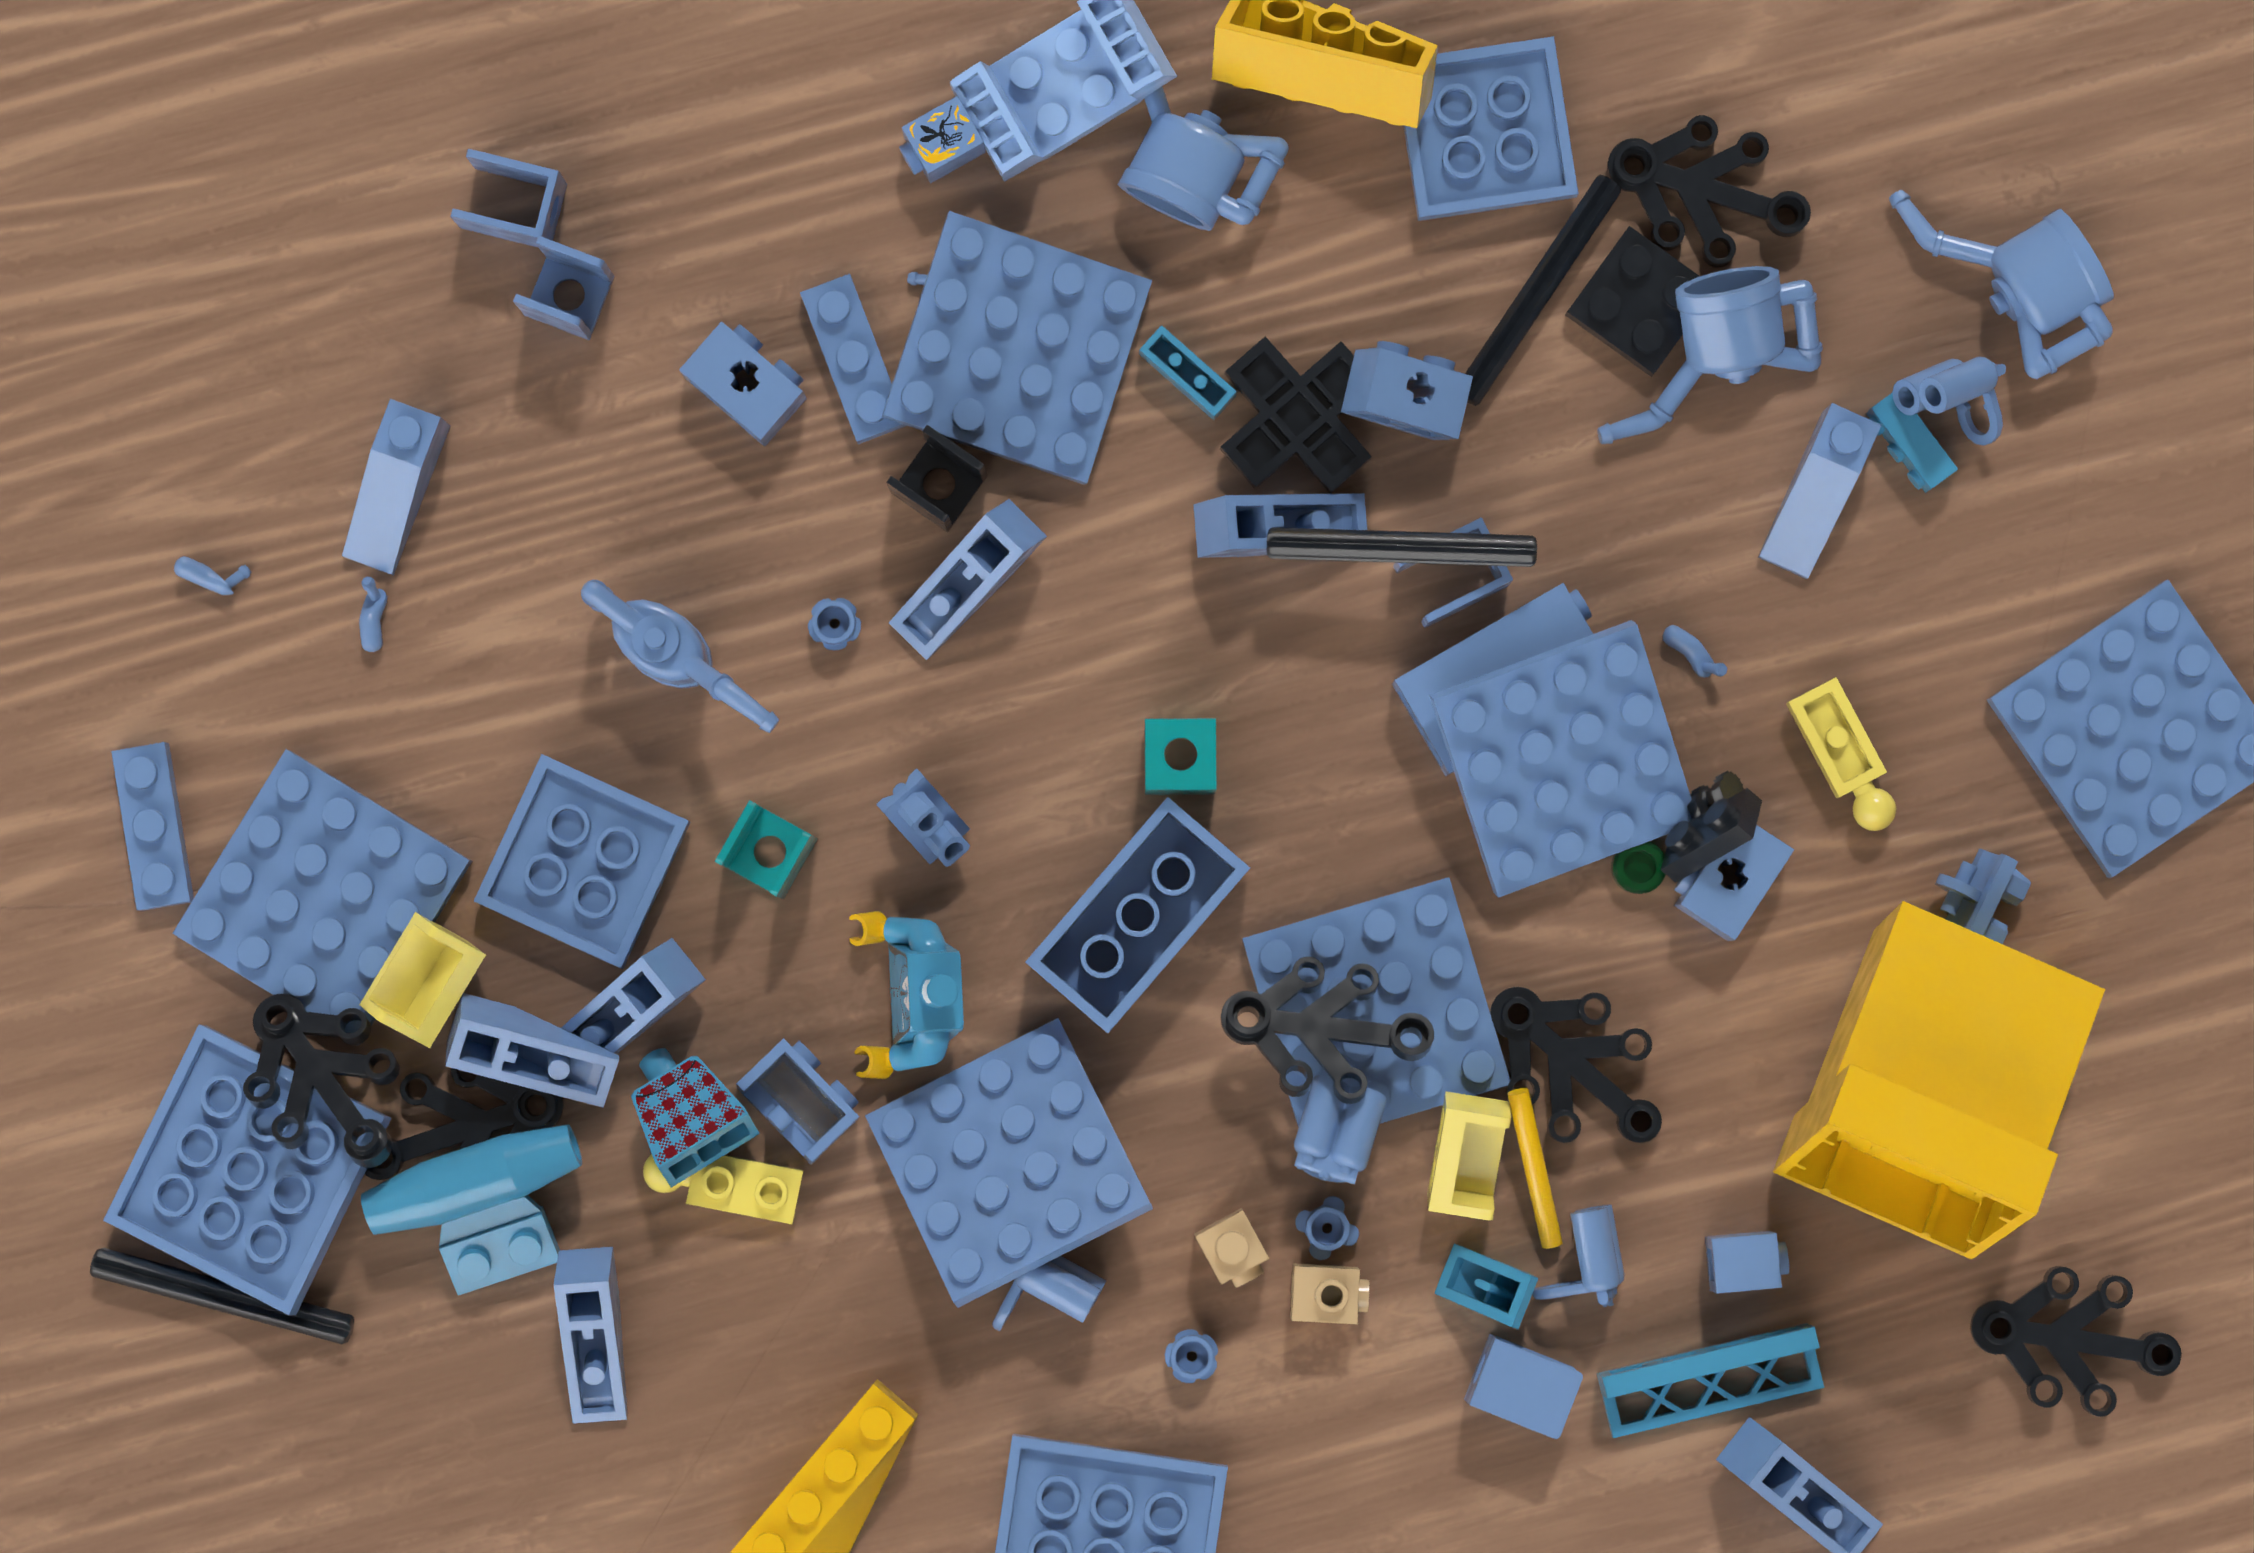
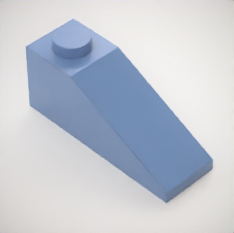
(394, 485)
(1819, 489)
(1241, 522)
(967, 578)
(637, 998)
(527, 1052)
(591, 1334)
(1798, 1490)

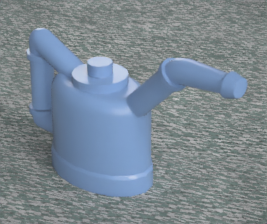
(1193, 162)
(2039, 281)
(1730, 331)
(670, 650)

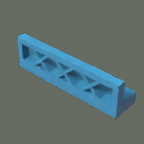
(1707, 1361)

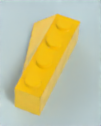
(1325, 59)
(839, 1482)

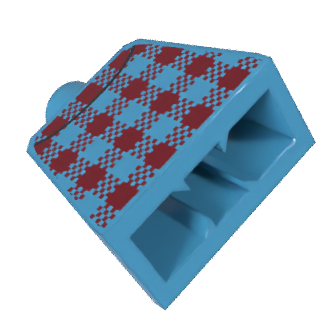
(688, 1115)

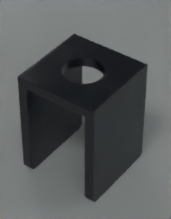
(939, 454)

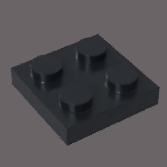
(1634, 301)

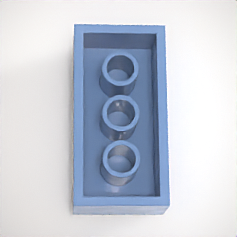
(1137, 915)

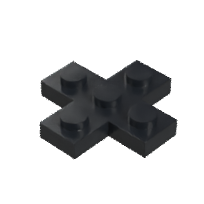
(1294, 417)

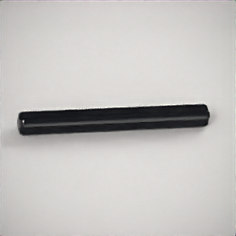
(1541, 286)
(1401, 547)
(216, 1295)

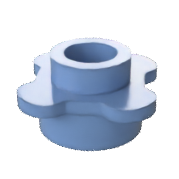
(1323, 1243)

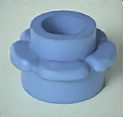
(827, 610)
(1188, 1341)

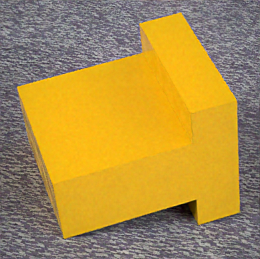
(1943, 1084)

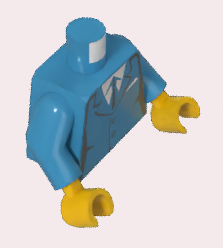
(922, 991)

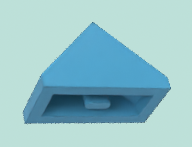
(1486, 1286)

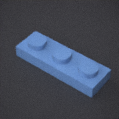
(851, 356)
(152, 826)

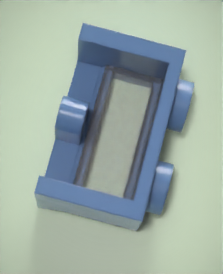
(799, 1099)

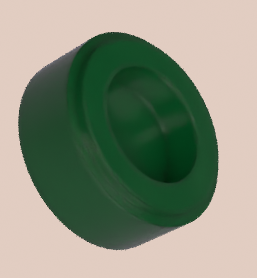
(1638, 868)

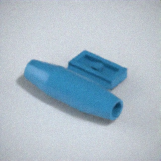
(483, 1204)

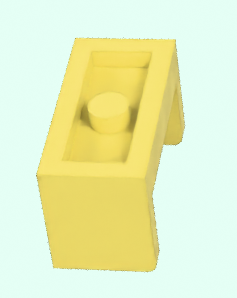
(422, 980)
(1467, 1155)

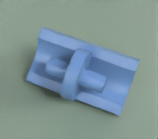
(926, 820)
(1978, 890)

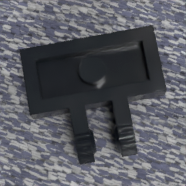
(1720, 823)

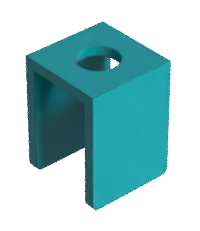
(1164, 780)
(739, 849)

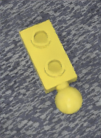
(1844, 752)
(737, 1187)

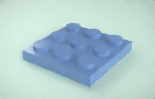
(1492, 132)
(582, 861)

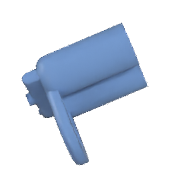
(1953, 385)
(1337, 1136)
(1597, 1257)
(1057, 1284)

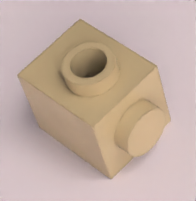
(1233, 1249)
(1328, 1294)

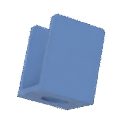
(525, 172)
(562, 265)
(1500, 573)
(1523, 1387)

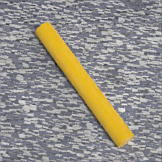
(1535, 1168)

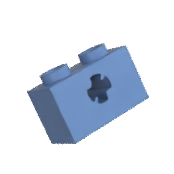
(1380, 393)
(757, 411)
(1730, 909)

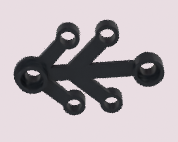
(1698, 187)
(1317, 1026)
(1568, 1059)
(316, 1070)
(471, 1123)
(2065, 1338)

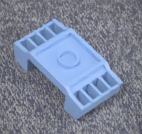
(1063, 83)

